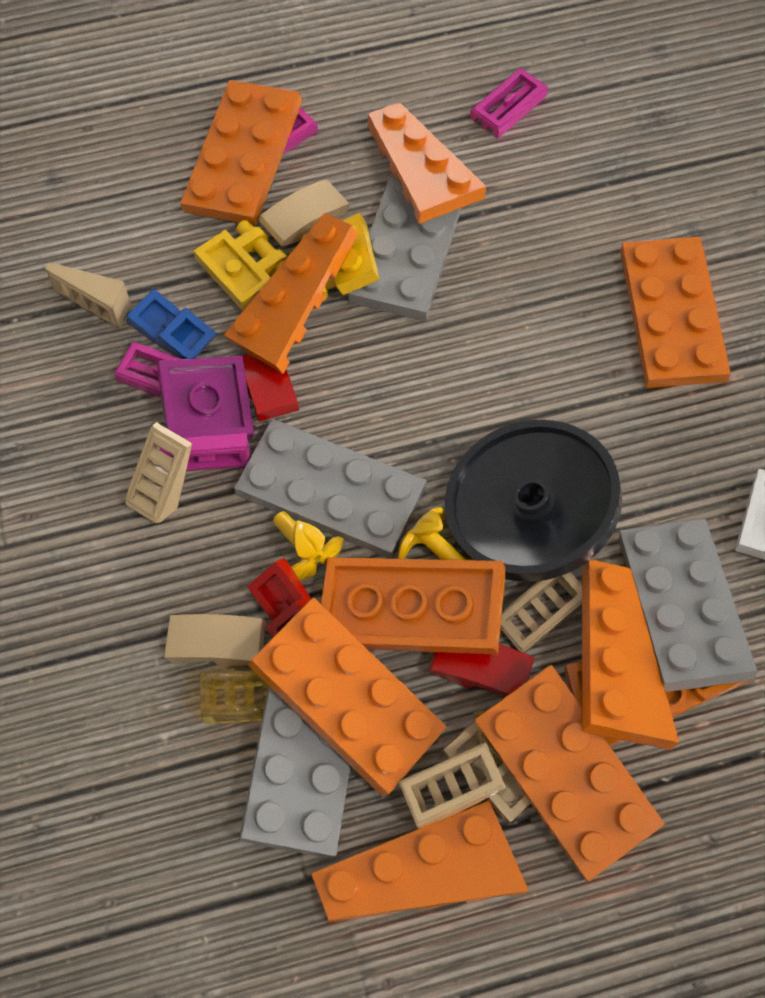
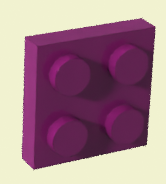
(205, 396)

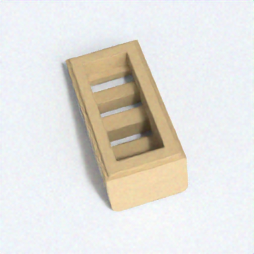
(93, 292)
(144, 494)
(552, 622)
(428, 778)

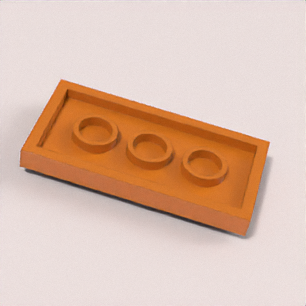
(241, 152)
(674, 312)
(417, 603)
(347, 696)
(568, 773)

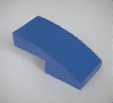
(169, 327)

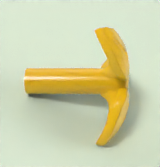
(426, 533)
(308, 544)

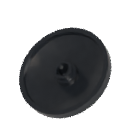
(534, 499)

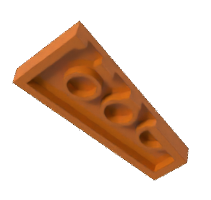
(283, 304)
(619, 667)

